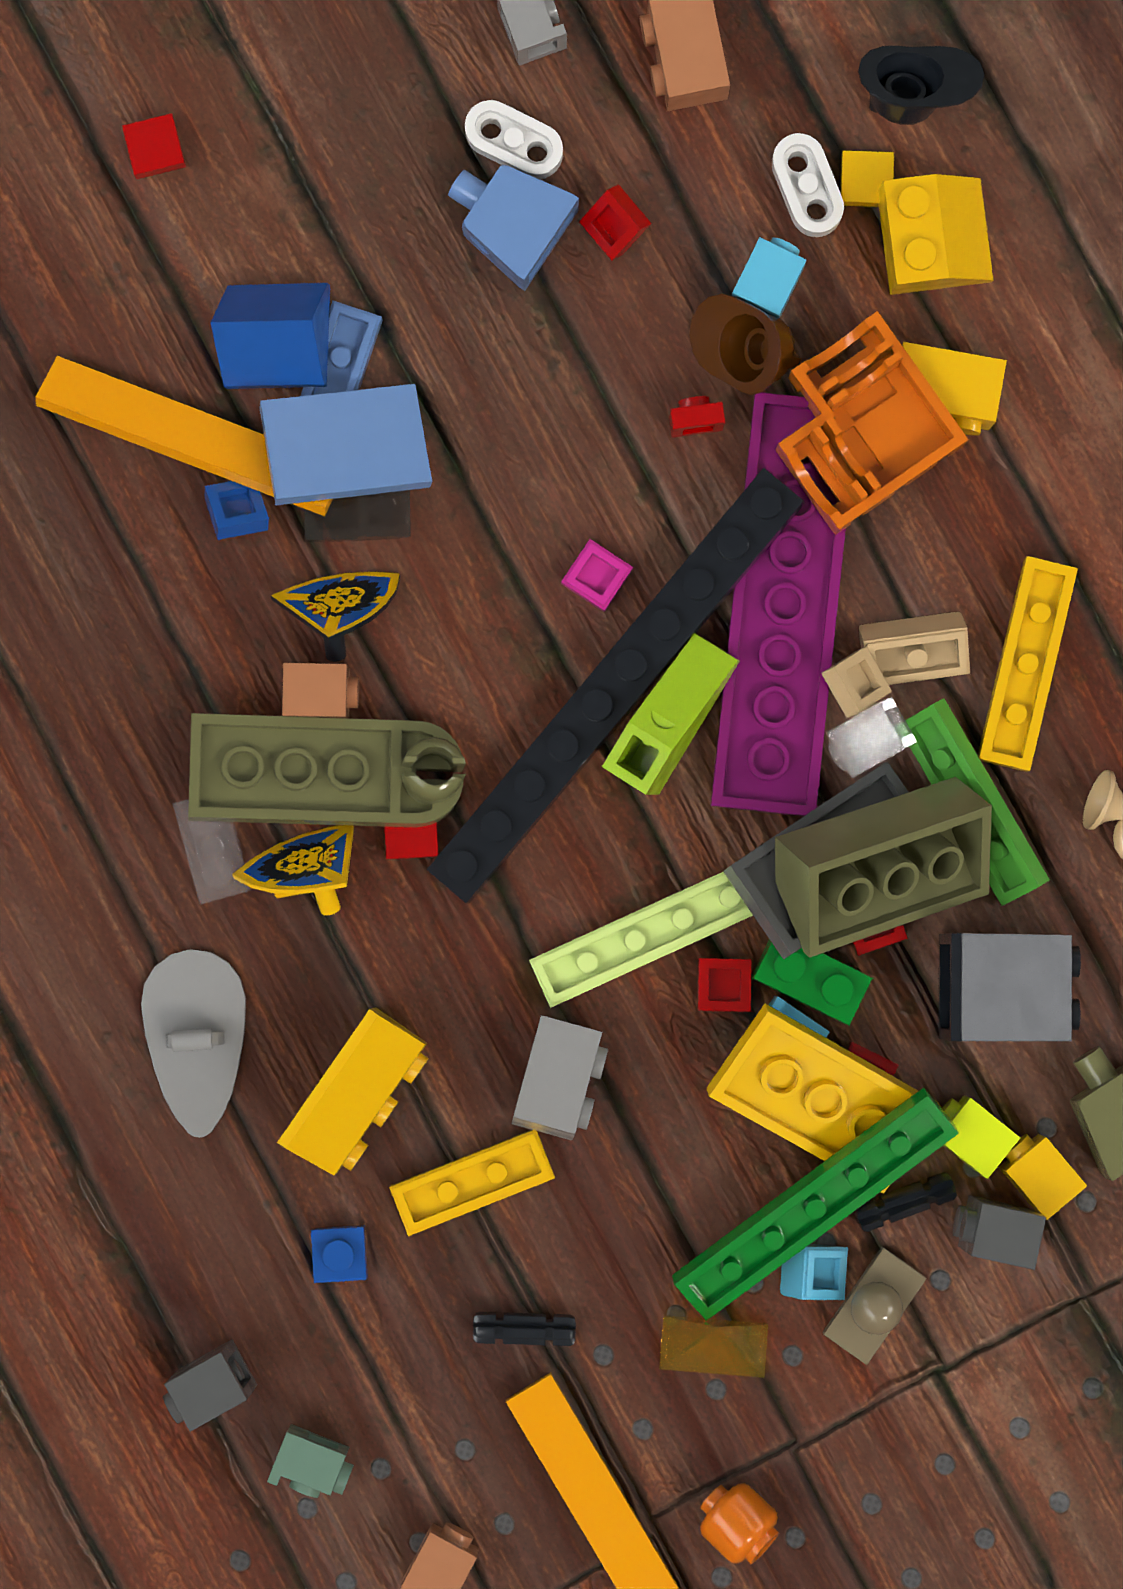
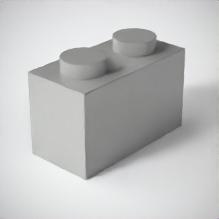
(558, 1078)

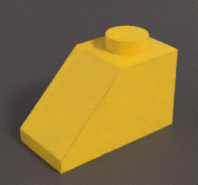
(963, 382)

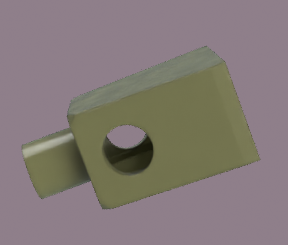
(1101, 1111)

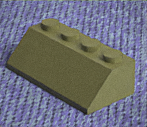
(884, 864)

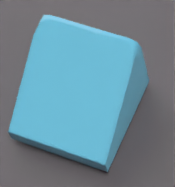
(815, 1273)

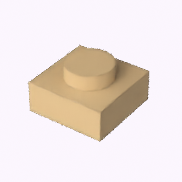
(856, 682)

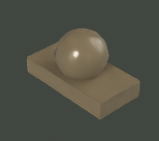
(874, 1305)

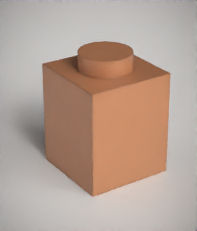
(318, 690)
(441, 1559)

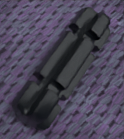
(906, 1201)
(524, 1328)

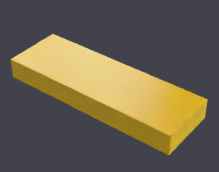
(472, 1182)

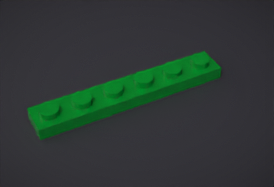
(815, 1204)

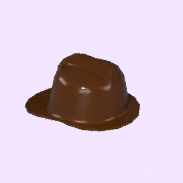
(741, 343)

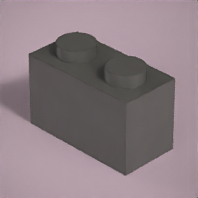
(999, 1231)
(209, 1386)

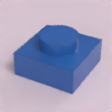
(235, 509)
(339, 1254)

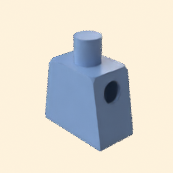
(514, 219)

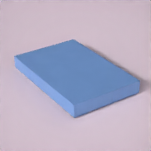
(345, 444)

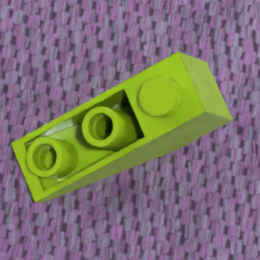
(670, 716)

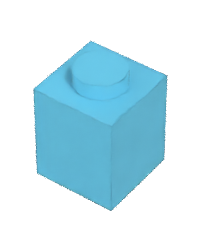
(770, 275)

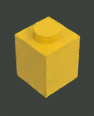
(1041, 1175)

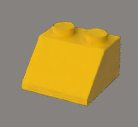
(934, 233)

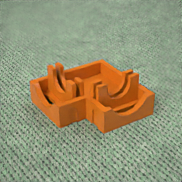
(872, 424)

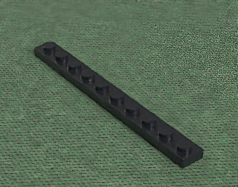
(616, 686)

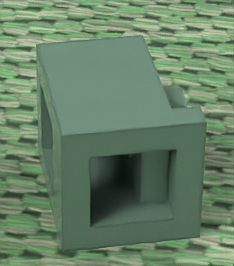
(311, 1463)

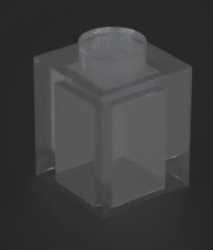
(870, 738)

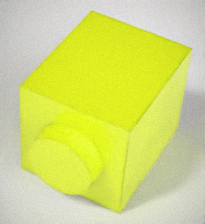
(981, 1136)

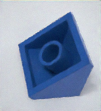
(273, 335)

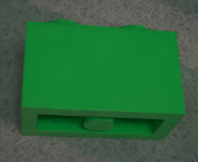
(814, 981)

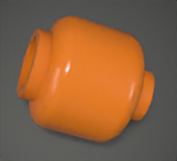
(738, 1523)

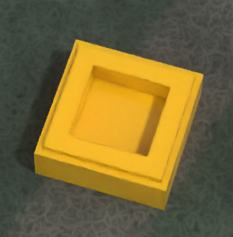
(863, 175)

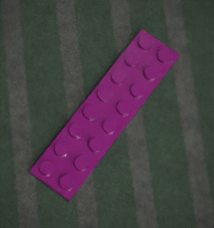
(783, 639)

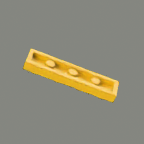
(1027, 664)

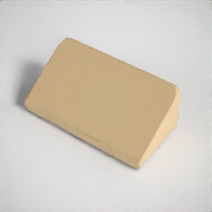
(918, 647)

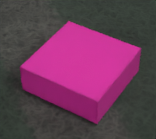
(597, 575)

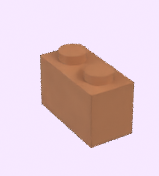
(687, 52)

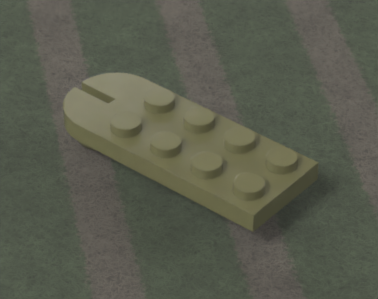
(320, 771)

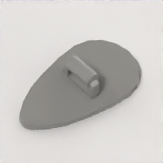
(195, 1034)

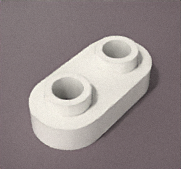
(516, 138)
(809, 186)

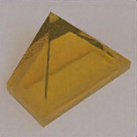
(713, 1346)

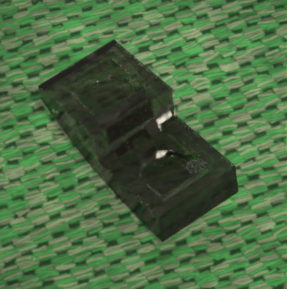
(361, 519)

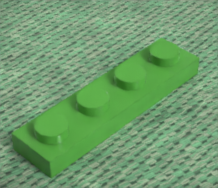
(947, 753)

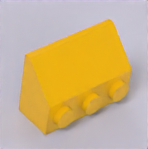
(355, 1093)

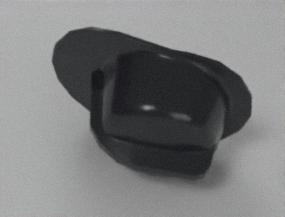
(914, 81)

